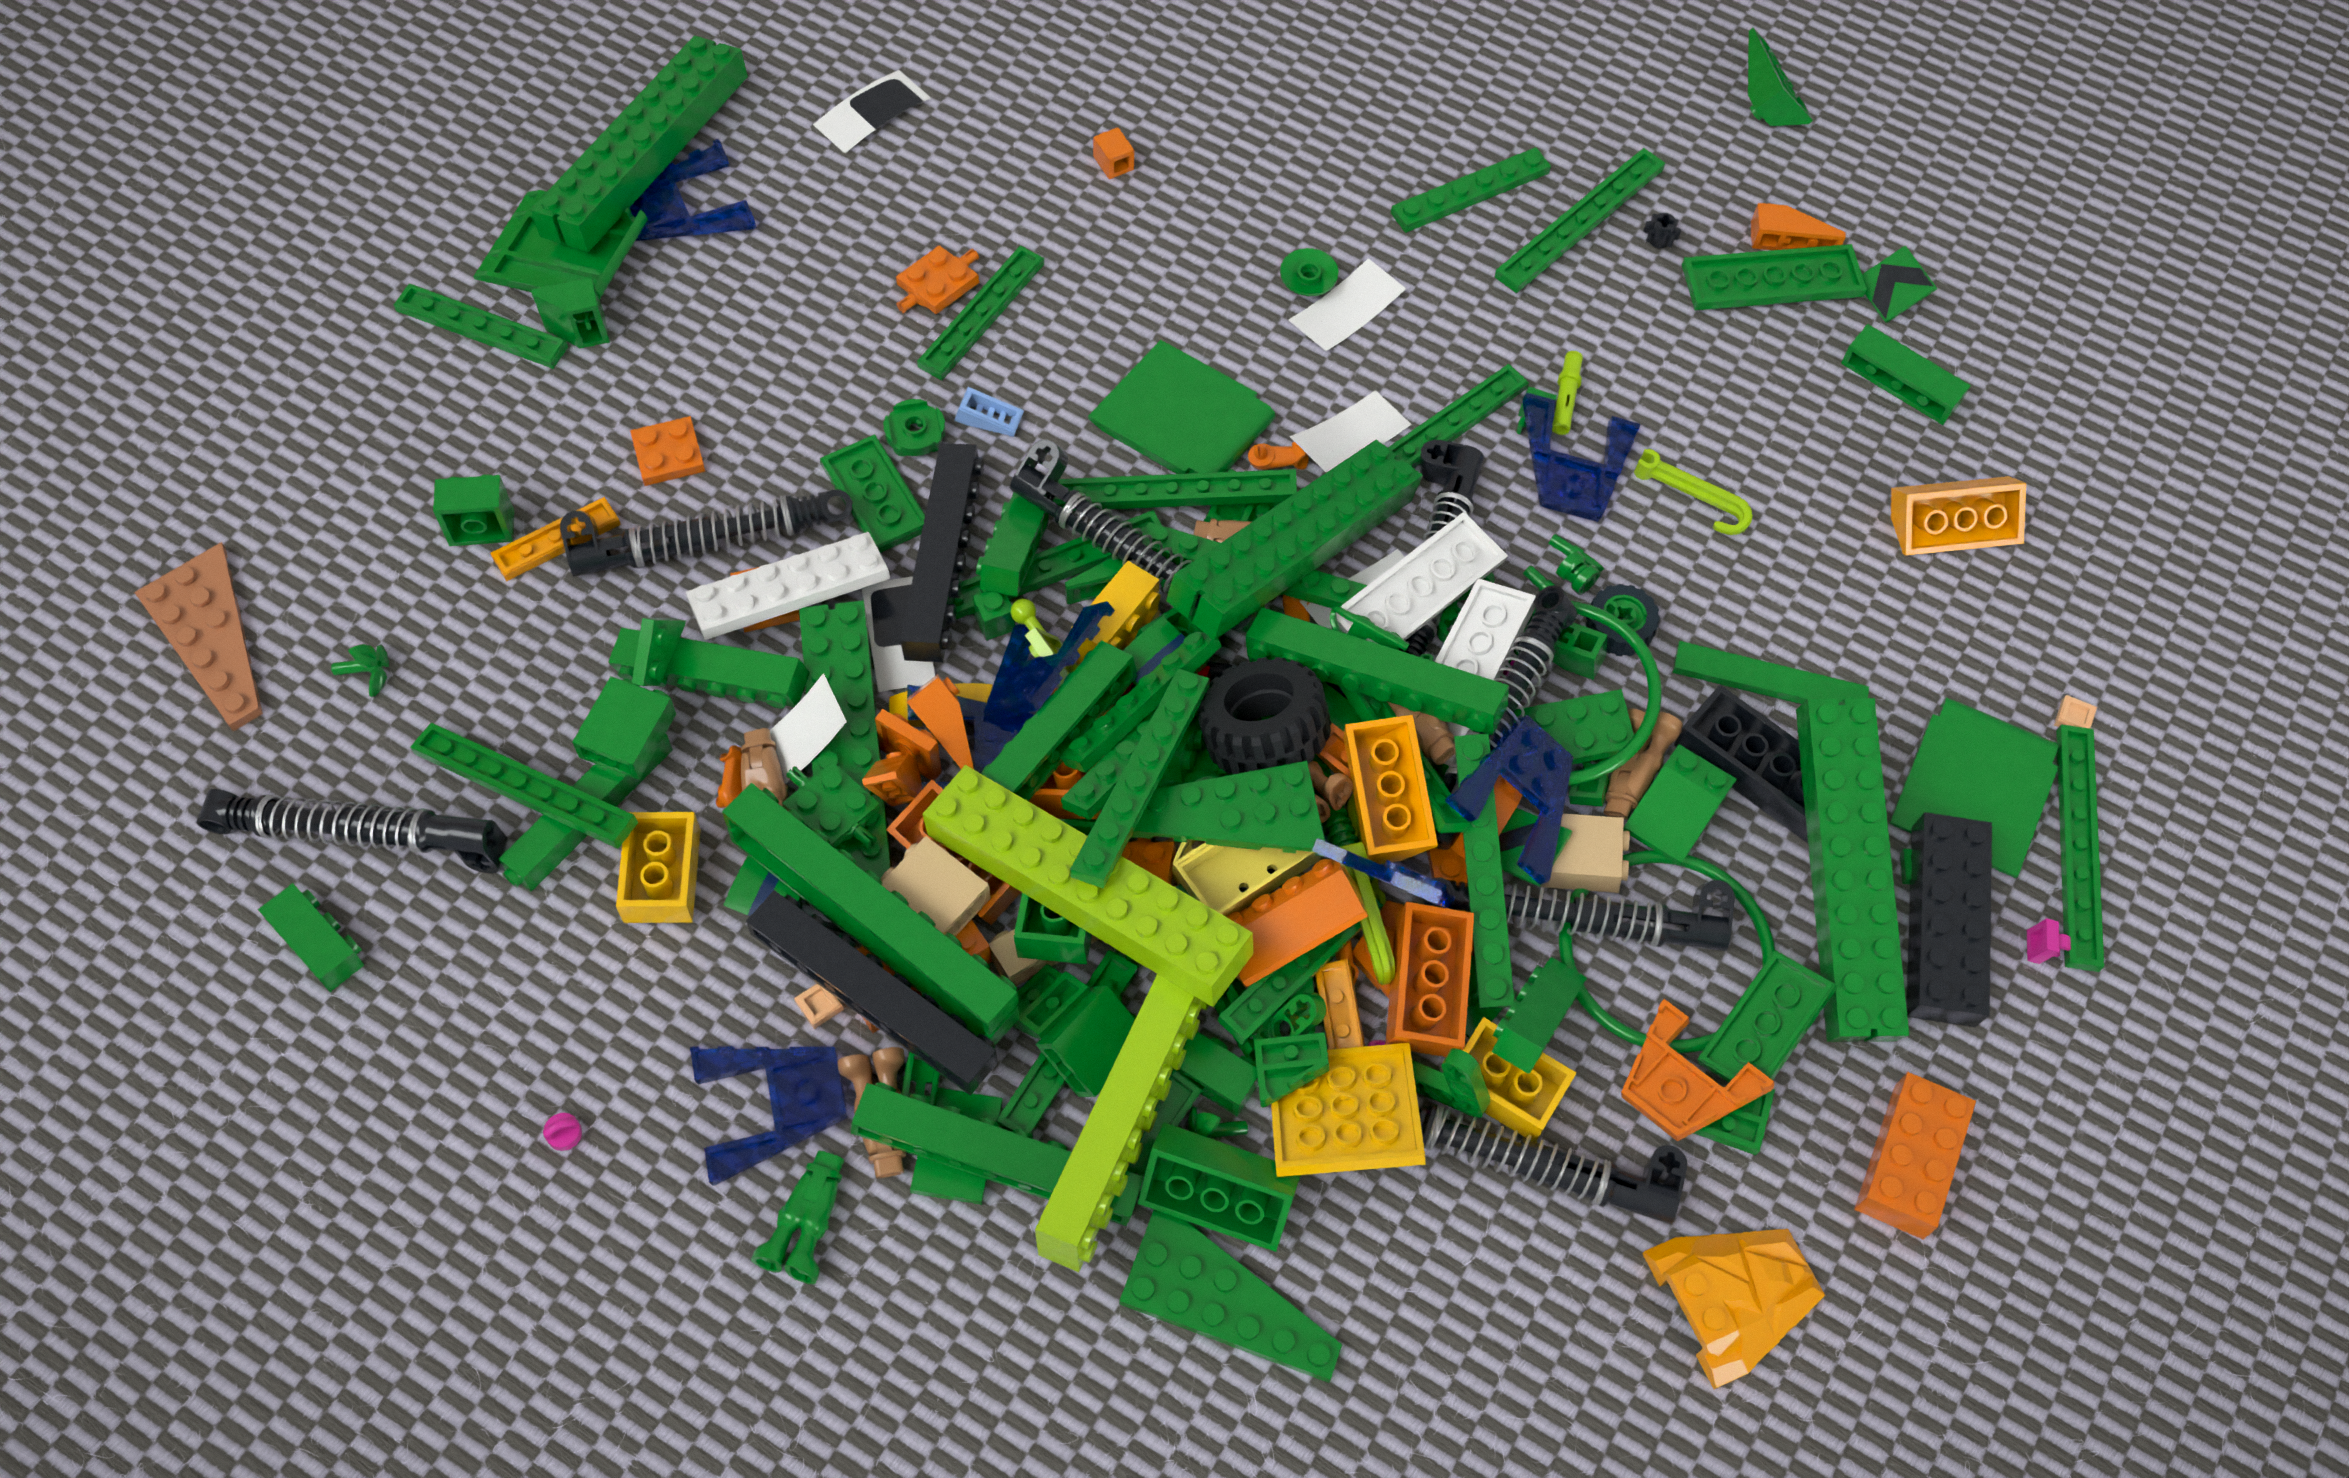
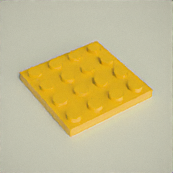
(1351, 1116)

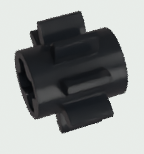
(1662, 230)

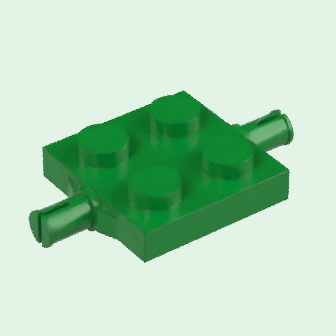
(833, 805)

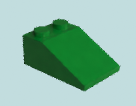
(1679, 804)

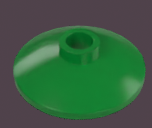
(1309, 272)

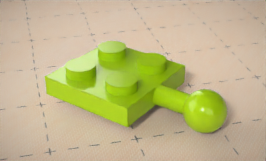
(1042, 643)

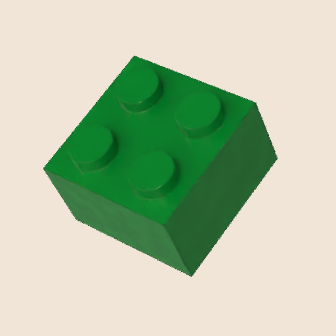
(473, 510)

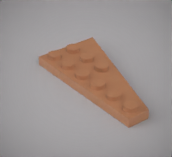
(205, 627)

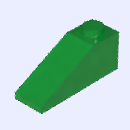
(1580, 650)

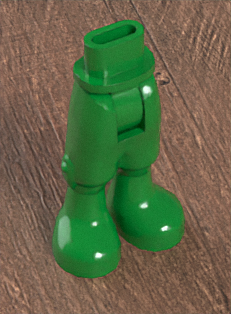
(807, 1209)

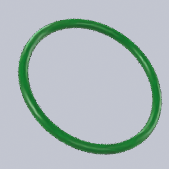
(1654, 695)
(1705, 868)

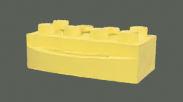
(1217, 872)

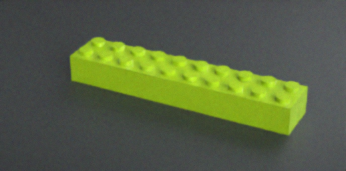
(1132, 912)
(1117, 1124)

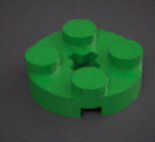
(914, 442)

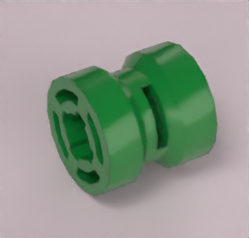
(1578, 572)

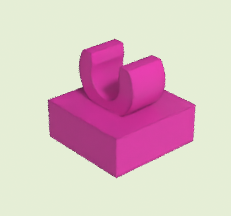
(2045, 941)

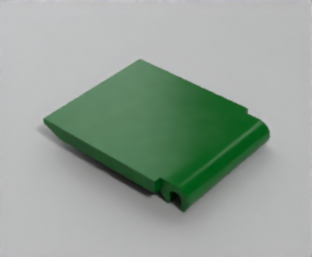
(528, 261)
(1183, 413)
(1981, 772)

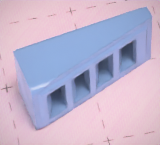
(979, 420)

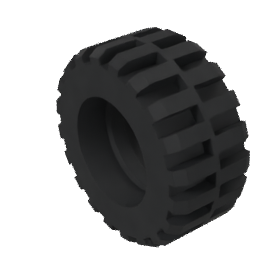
(1259, 691)

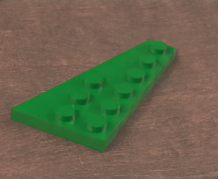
(1239, 810)
(1206, 1291)

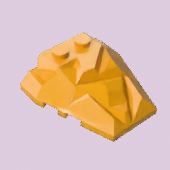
(1736, 1294)

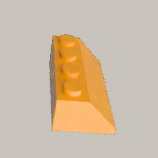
(1959, 515)
(1389, 788)

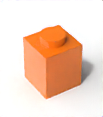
(1113, 153)

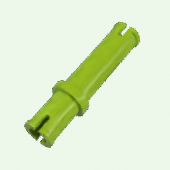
(1569, 382)

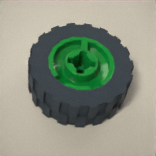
(1632, 605)

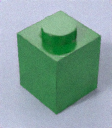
(993, 614)

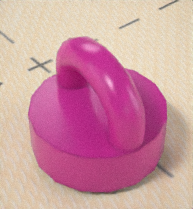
(562, 1131)

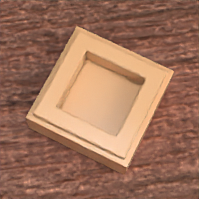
(2075, 713)
(818, 1005)

